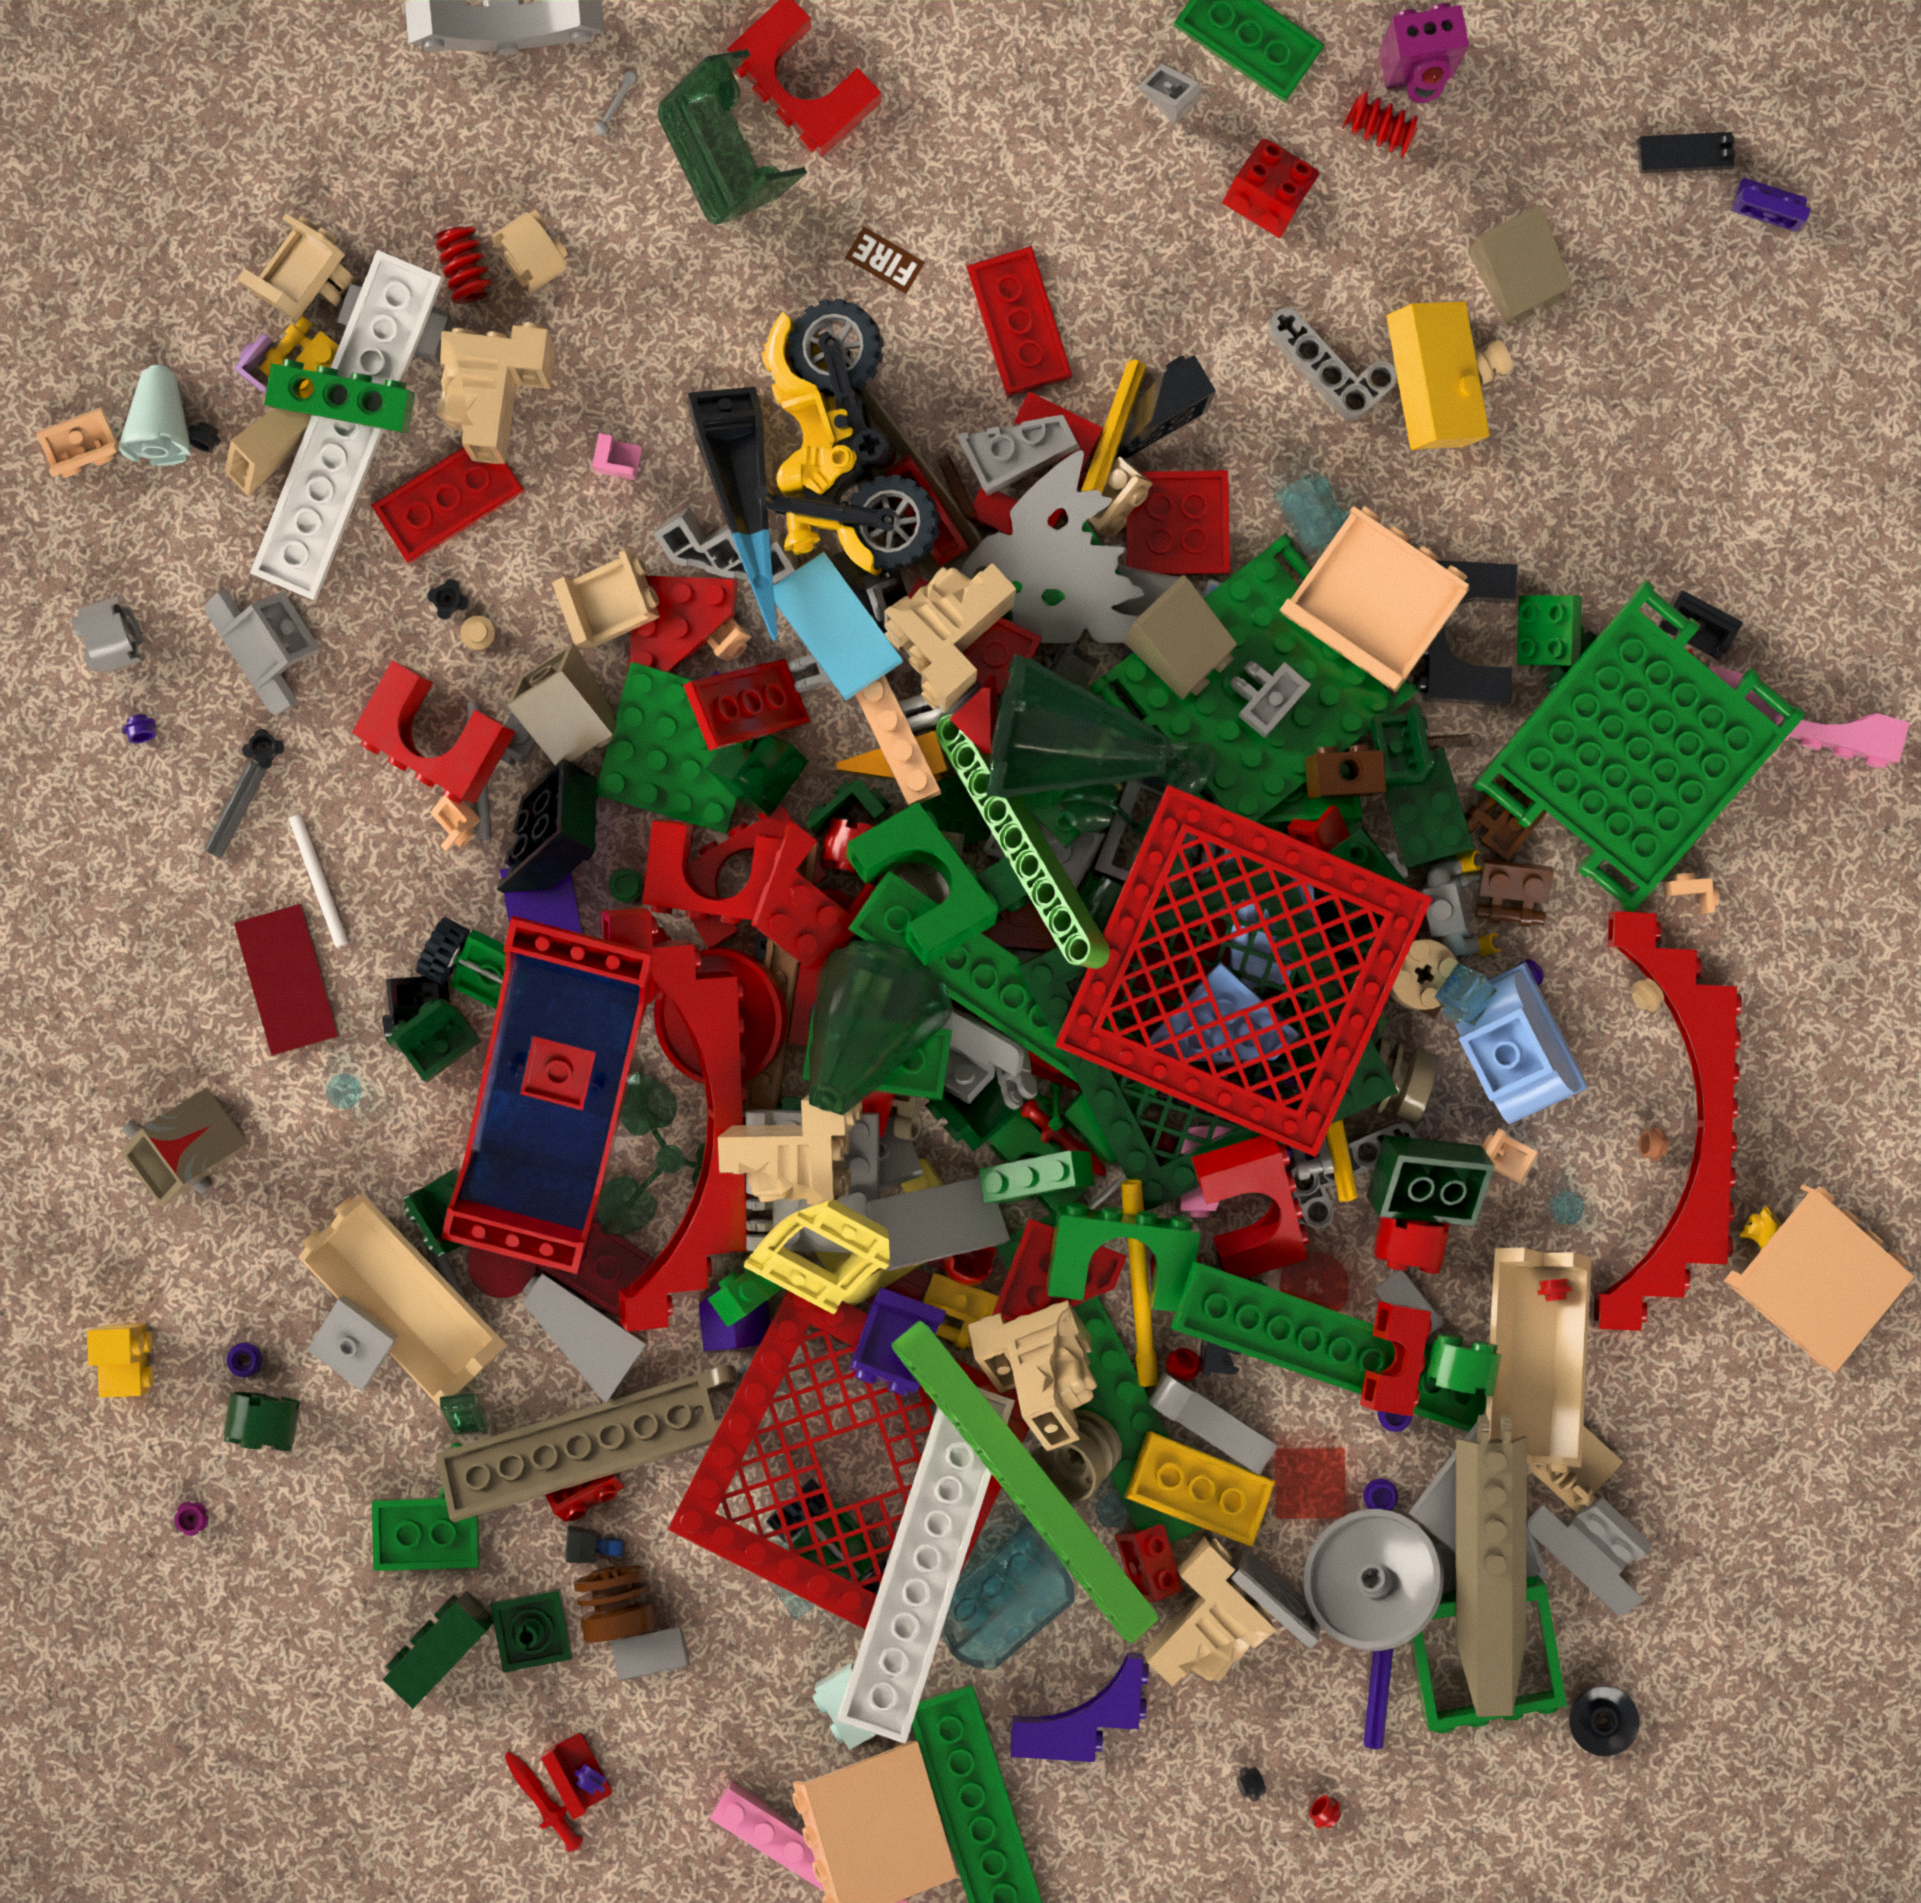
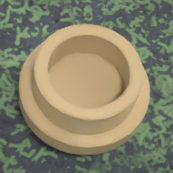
(477, 633)
(1647, 995)

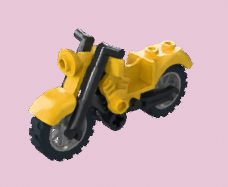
(824, 393)

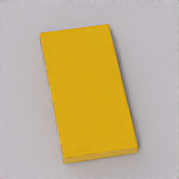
(1199, 1489)

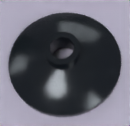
(1619, 1728)

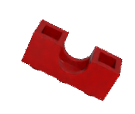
(1397, 1386)

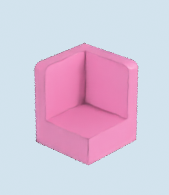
(616, 457)

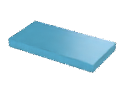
(835, 626)

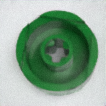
(1463, 1365)

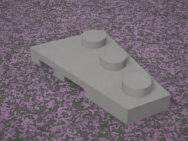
(1016, 451)

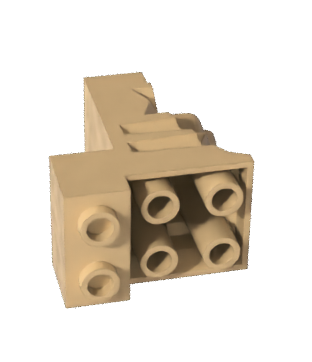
(483, 381)
(943, 623)
(793, 1159)
(1045, 1363)
(1213, 1625)

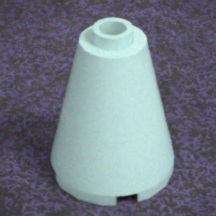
(156, 420)

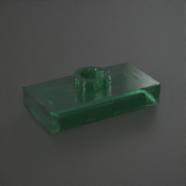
(463, 1413)

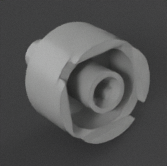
(109, 635)

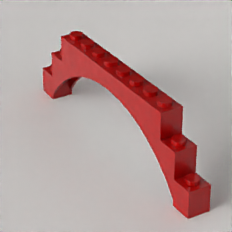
(718, 1206)
(1701, 1221)

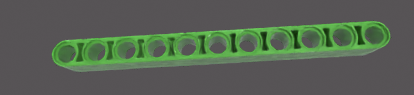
(1025, 1481)

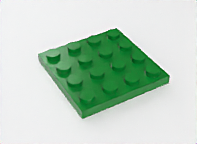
(662, 755)

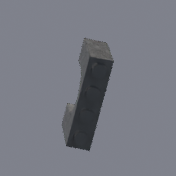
(1449, 678)

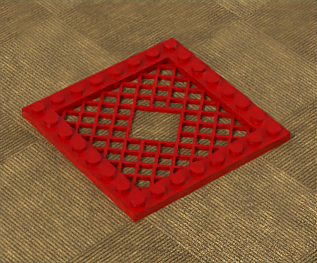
(1309, 1122)
(696, 1514)

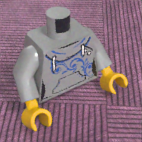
(1448, 910)

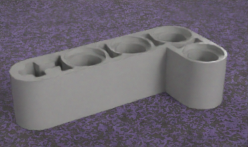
(1327, 360)
(1316, 1190)
(1211, 1422)

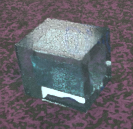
(1465, 995)

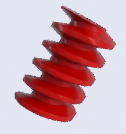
(1382, 123)
(461, 264)

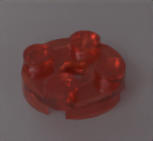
(1333, 1277)

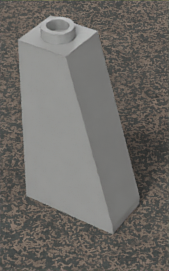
(584, 1333)

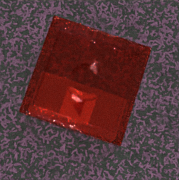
(1309, 1482)

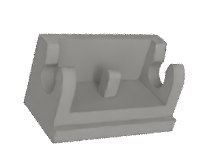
(650, 1653)

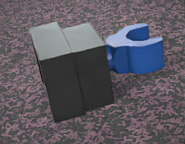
(583, 1545)

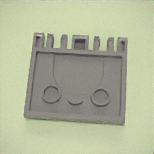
(864, 1168)

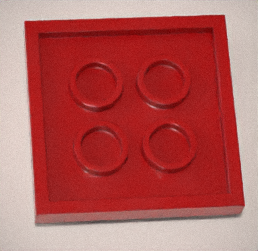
(1181, 524)

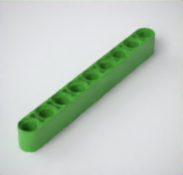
(1026, 854)

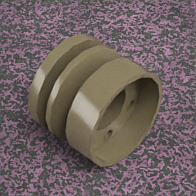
(1411, 1078)
(1083, 1464)

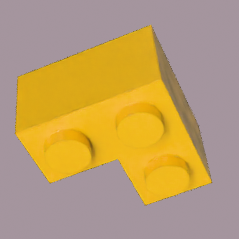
(121, 1359)

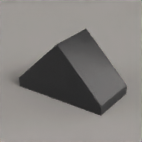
(410, 993)

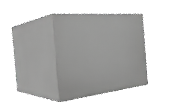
(1171, 92)

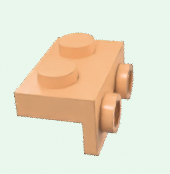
(78, 442)

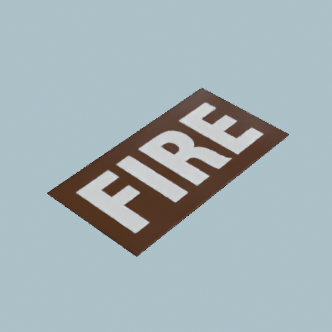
(884, 260)

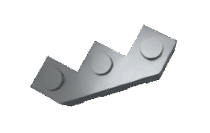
(688, 544)

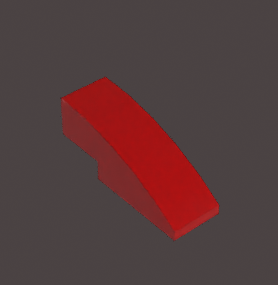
(950, 540)

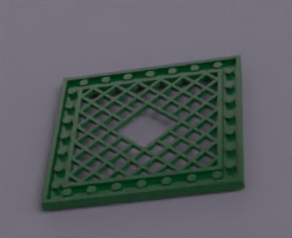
(1048, 979)

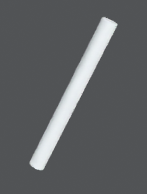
(318, 880)

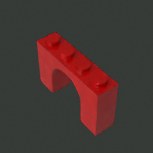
(820, 120)
(996, 508)
(388, 728)
(706, 869)
(670, 884)
(1259, 1168)

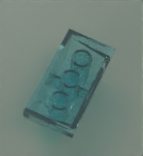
(1006, 1600)

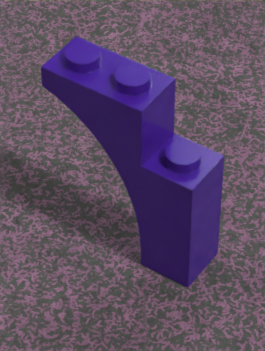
(1074, 1732)

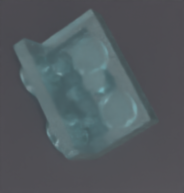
(1311, 511)

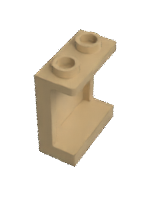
(296, 268)
(607, 601)

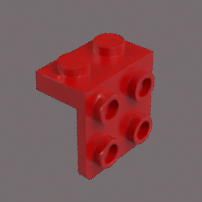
(1270, 187)

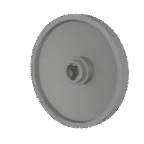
(1373, 1580)

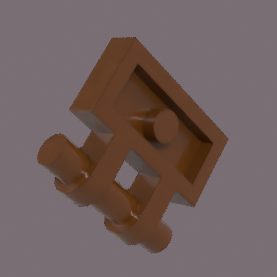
(1504, 833)
(1515, 882)

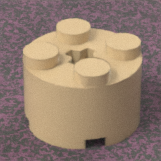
(530, 251)
(1439, 964)

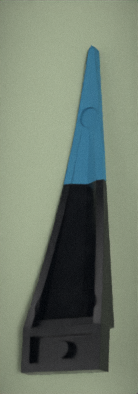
(732, 447)

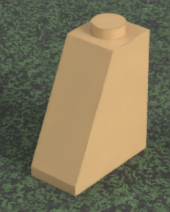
(264, 447)

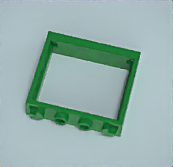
(1541, 1702)

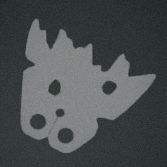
(1060, 561)

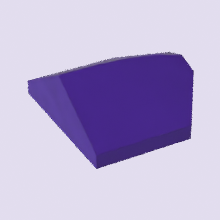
(743, 1333)

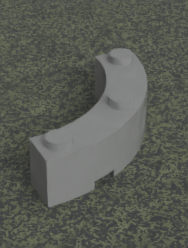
(501, 24)

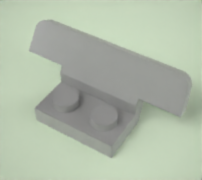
(263, 642)
(975, 1054)
(1594, 1549)

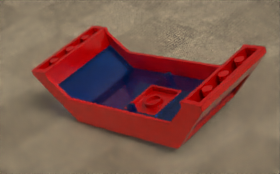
(550, 1094)

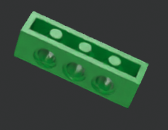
(284, 394)

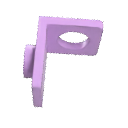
(250, 357)

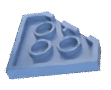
(1230, 995)

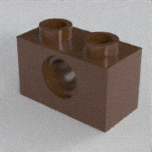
(1326, 781)

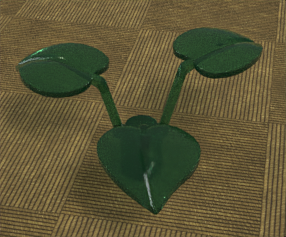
(1092, 806)
(622, 1203)

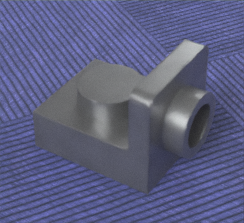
(520, 745)

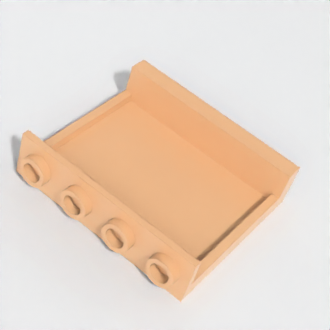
(1376, 598)
(1823, 1279)
(875, 1829)

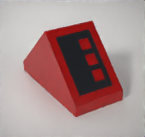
(977, 714)

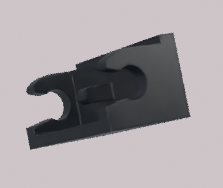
(884, 592)
(1716, 627)
(1216, 1359)

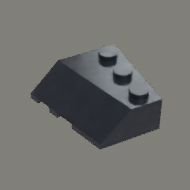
(1167, 405)
(552, 829)

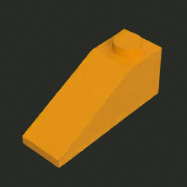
(875, 765)

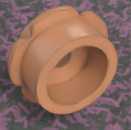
(1653, 1143)

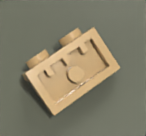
(1127, 490)

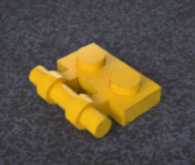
(316, 353)
(961, 1302)

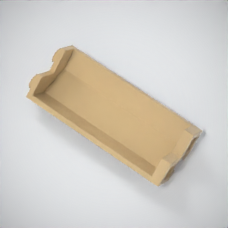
(379, 1270)
(1541, 1353)

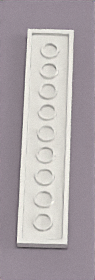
(339, 453)
(918, 1581)

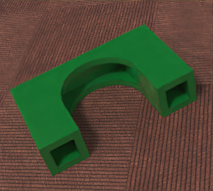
(915, 838)
(1084, 1230)

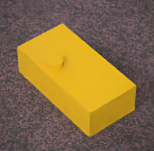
(1438, 375)

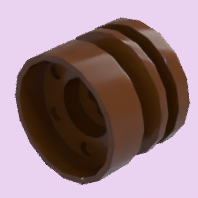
(614, 1602)

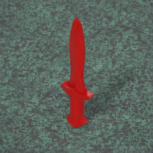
(1031, 1110)
(550, 1812)

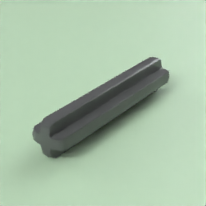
(235, 809)

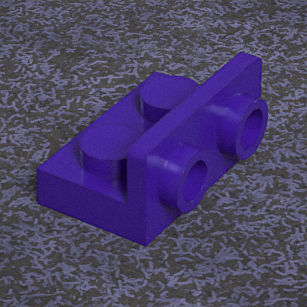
(1770, 205)

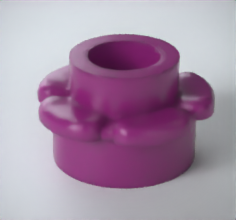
(182, 1520)

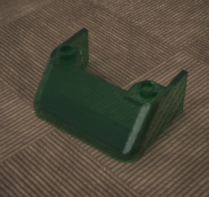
(711, 146)

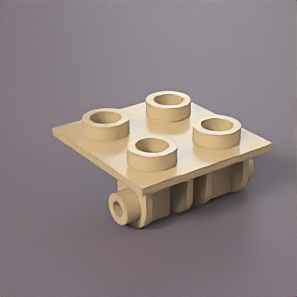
(1581, 1483)

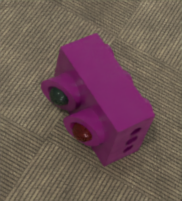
(1424, 50)

